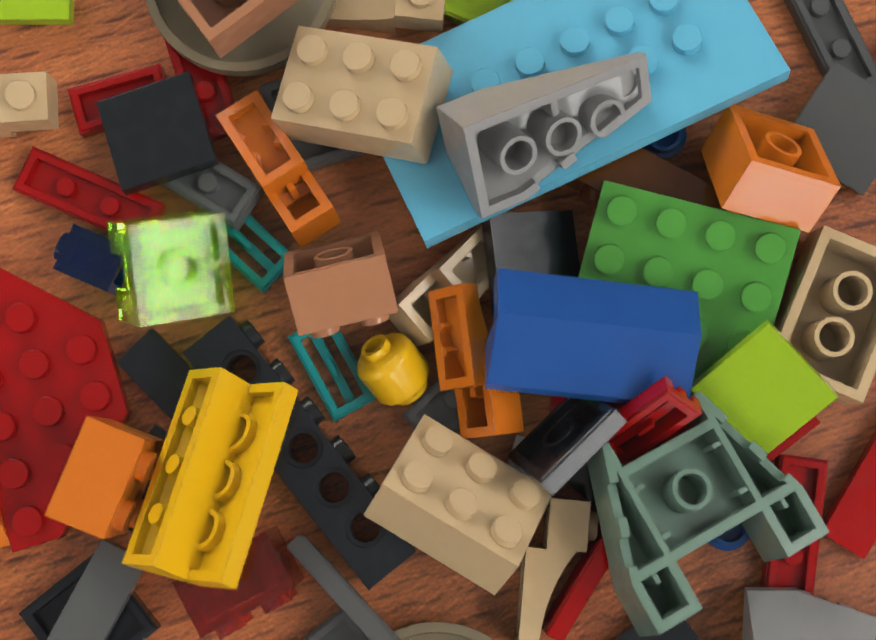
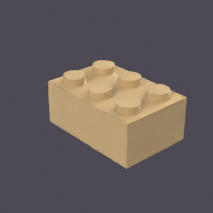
(362, 93)
(832, 311)
(459, 505)

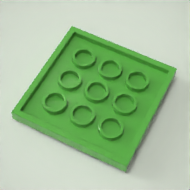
(677, 244)

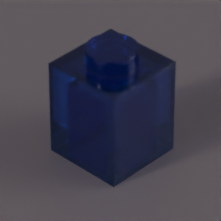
(89, 259)

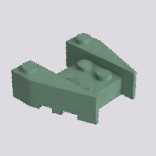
(683, 499)

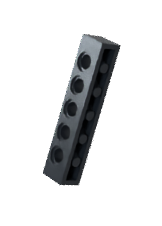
(367, 558)

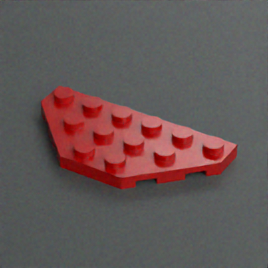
(52, 377)

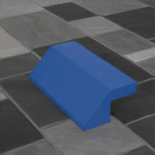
(589, 337)

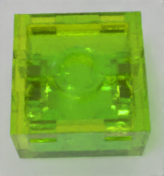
(172, 267)

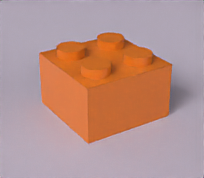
(769, 168)
(105, 478)

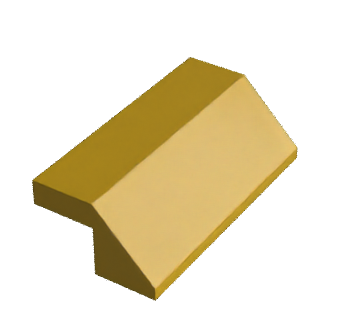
(211, 479)

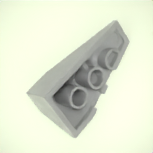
(525, 129)
(798, 615)

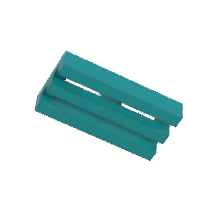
(275, 271)
(353, 404)

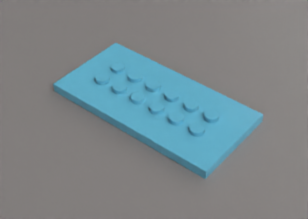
(697, 61)

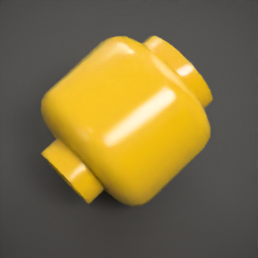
(393, 369)

